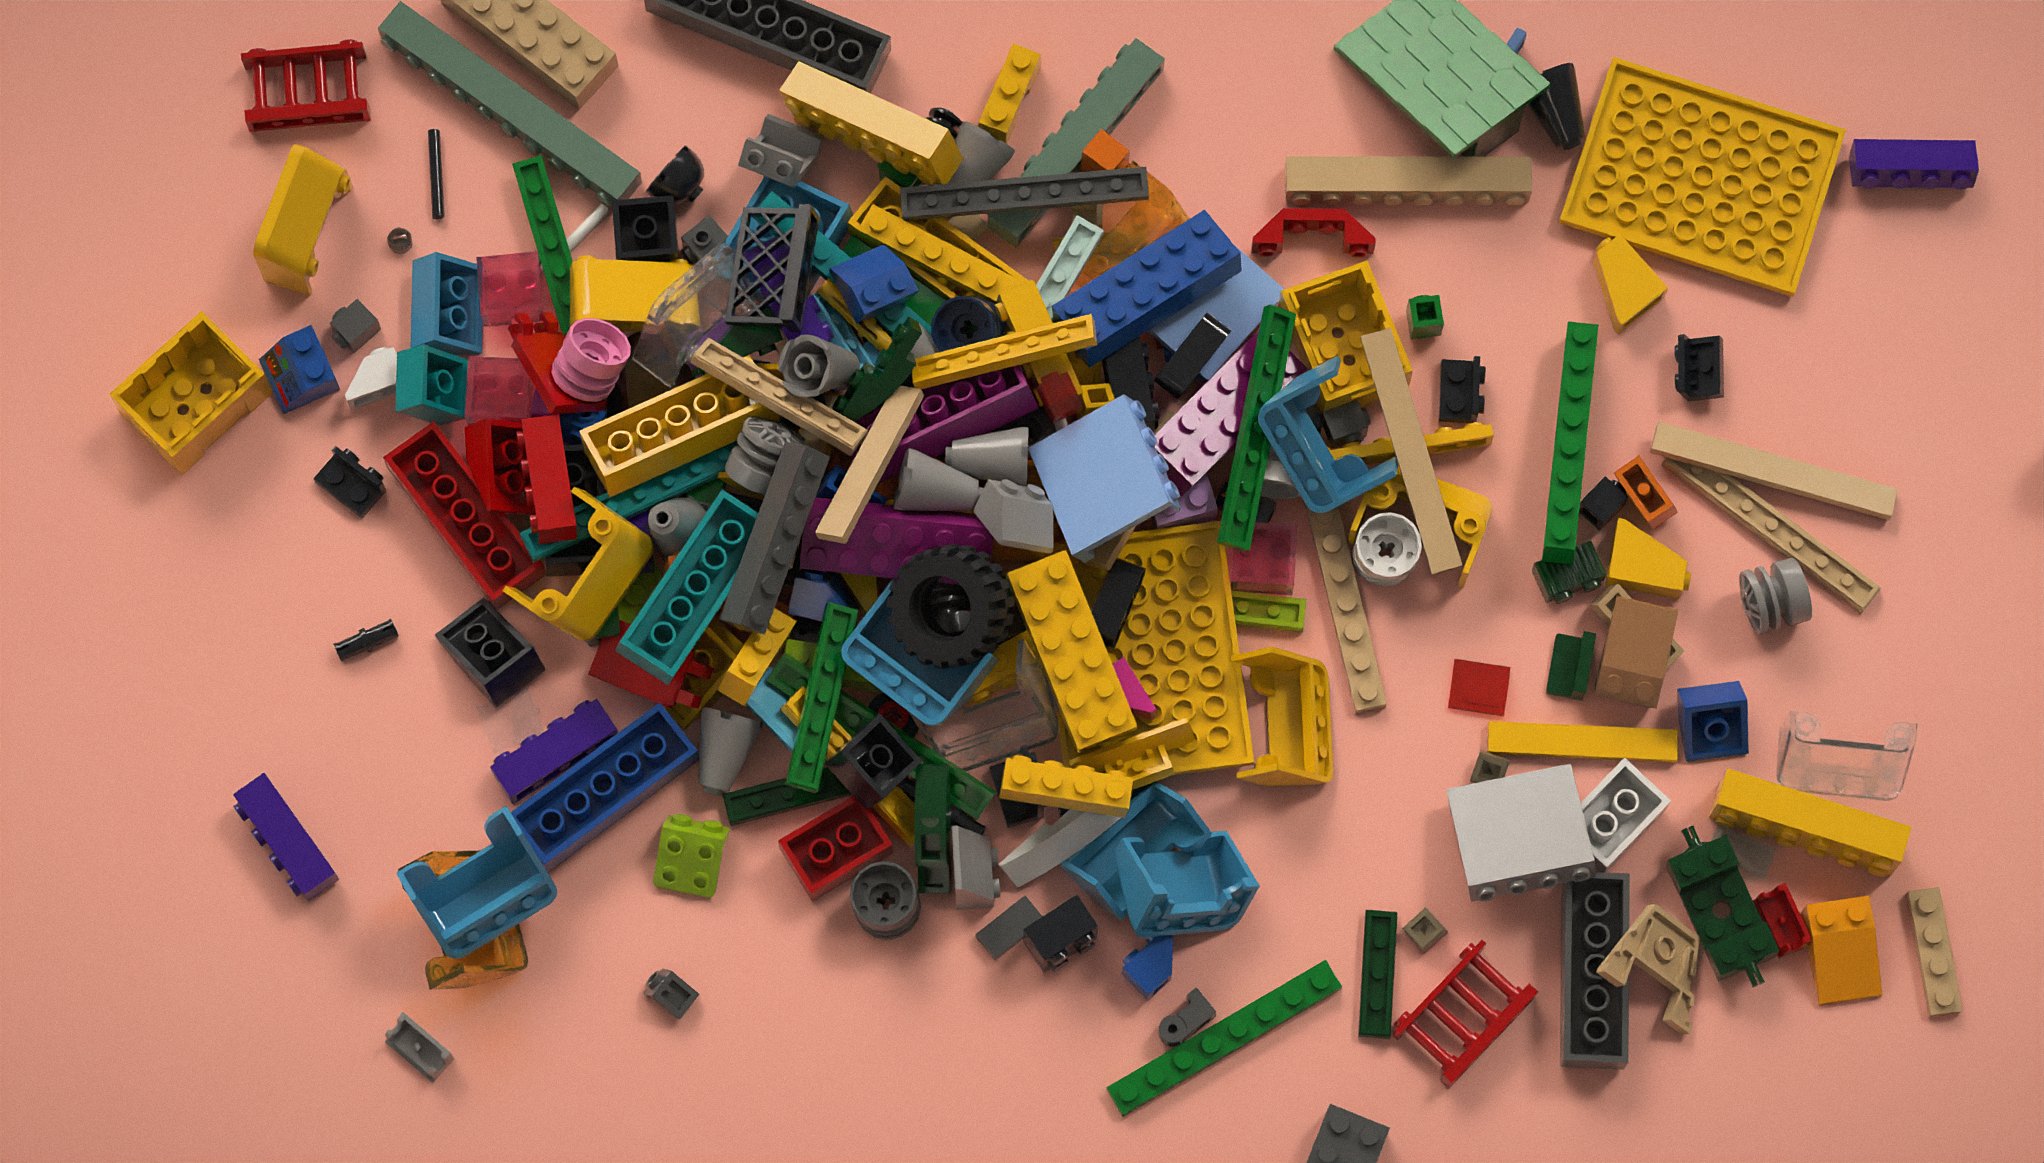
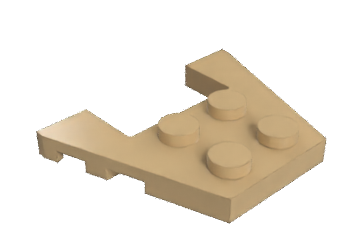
(1665, 952)

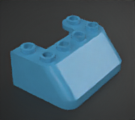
(919, 688)
(1155, 816)
(483, 892)

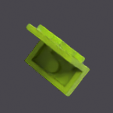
(690, 855)

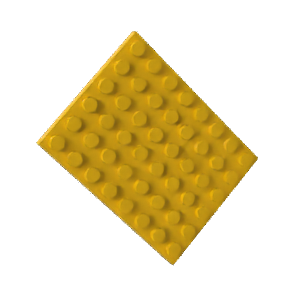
(1703, 176)
(1181, 645)

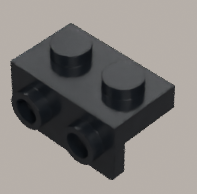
(1699, 367)

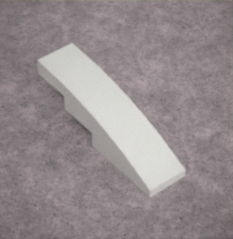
(1054, 844)

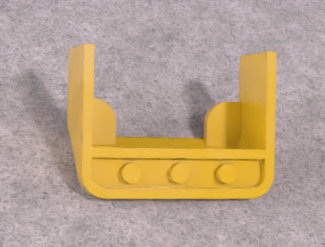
(296, 218)
(1464, 506)
(602, 583)
(1296, 718)

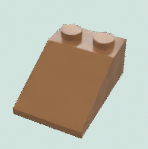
(1636, 652)

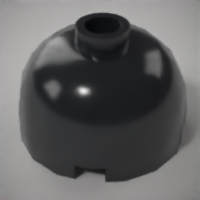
(679, 178)

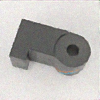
(1179, 1027)

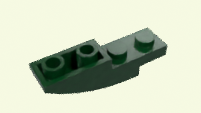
(873, 384)
(932, 828)

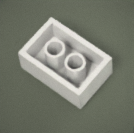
(1620, 812)

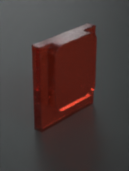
(1479, 687)

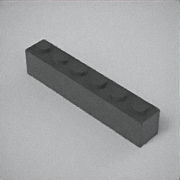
(774, 537)

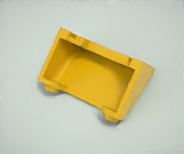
(619, 289)

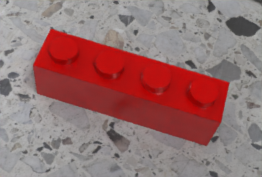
(548, 479)

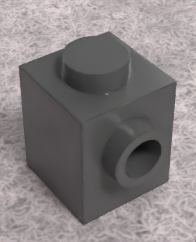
(702, 239)
(354, 326)
(1345, 424)

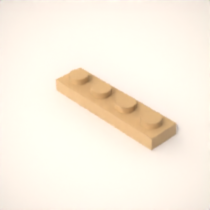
(1934, 952)

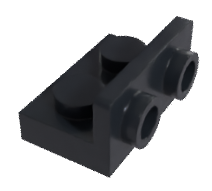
(1460, 390)
(351, 482)

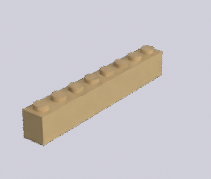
(1408, 179)

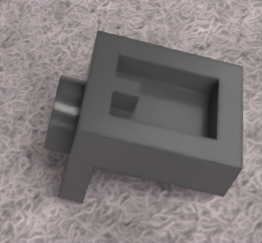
(670, 992)

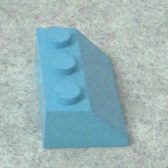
(766, 706)

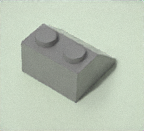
(1017, 515)

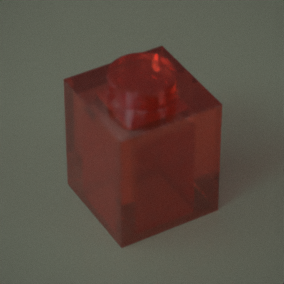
(1059, 396)

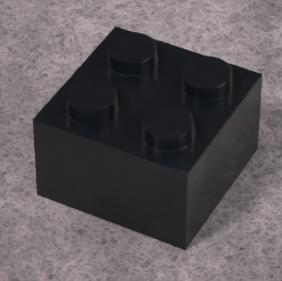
(645, 229)
(873, 762)
(1061, 934)

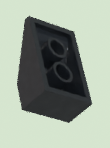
(490, 652)

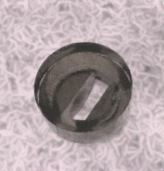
(399, 245)

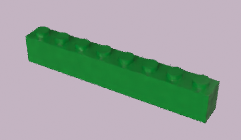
(1570, 443)

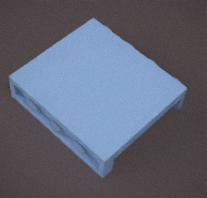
(1234, 303)
(1104, 475)

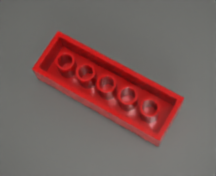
(452, 504)

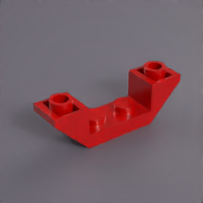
(1356, 238)

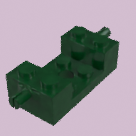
(1711, 875)

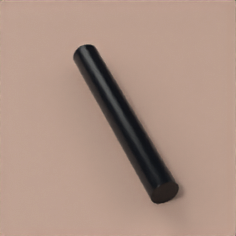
(436, 174)

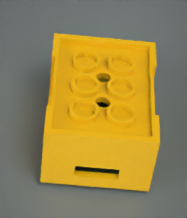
(1347, 302)
(174, 378)

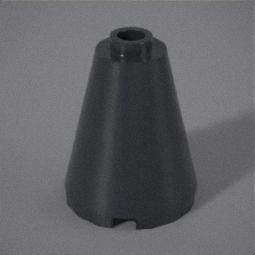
(1559, 107)

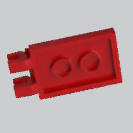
(537, 355)
(623, 673)

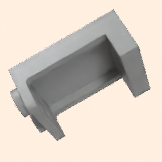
(781, 151)

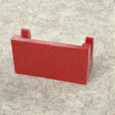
(1783, 920)

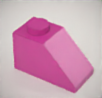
(1135, 694)

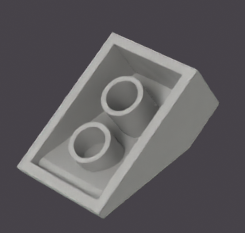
(973, 869)

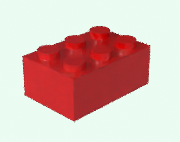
(835, 847)

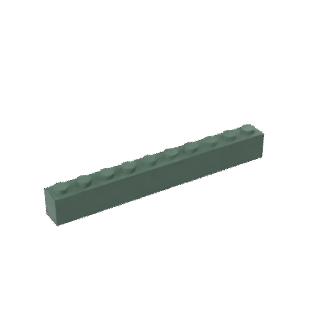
(509, 105)

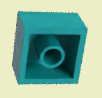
(431, 385)

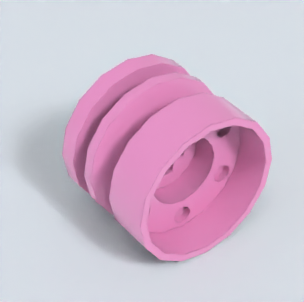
(591, 359)

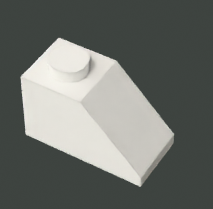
(374, 378)

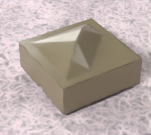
(1489, 767)
(1425, 930)

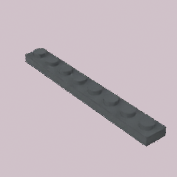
(1024, 193)

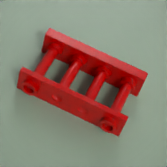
(322, 110)
(1473, 1042)

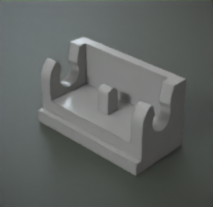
(418, 1048)

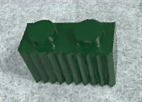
(1560, 580)

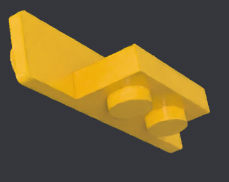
(1140, 756)

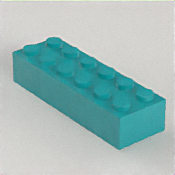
(690, 590)

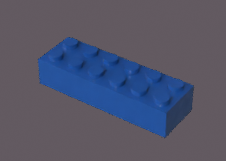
(1152, 285)
(605, 786)

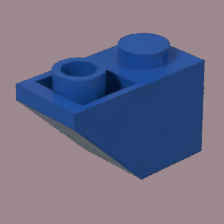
(1151, 966)

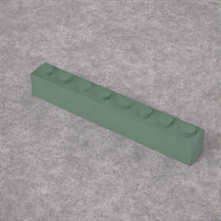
(1099, 109)

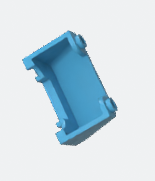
(1184, 889)

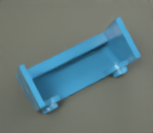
(1315, 473)

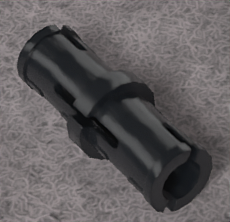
(366, 640)

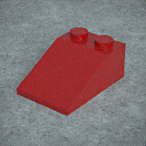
(497, 465)

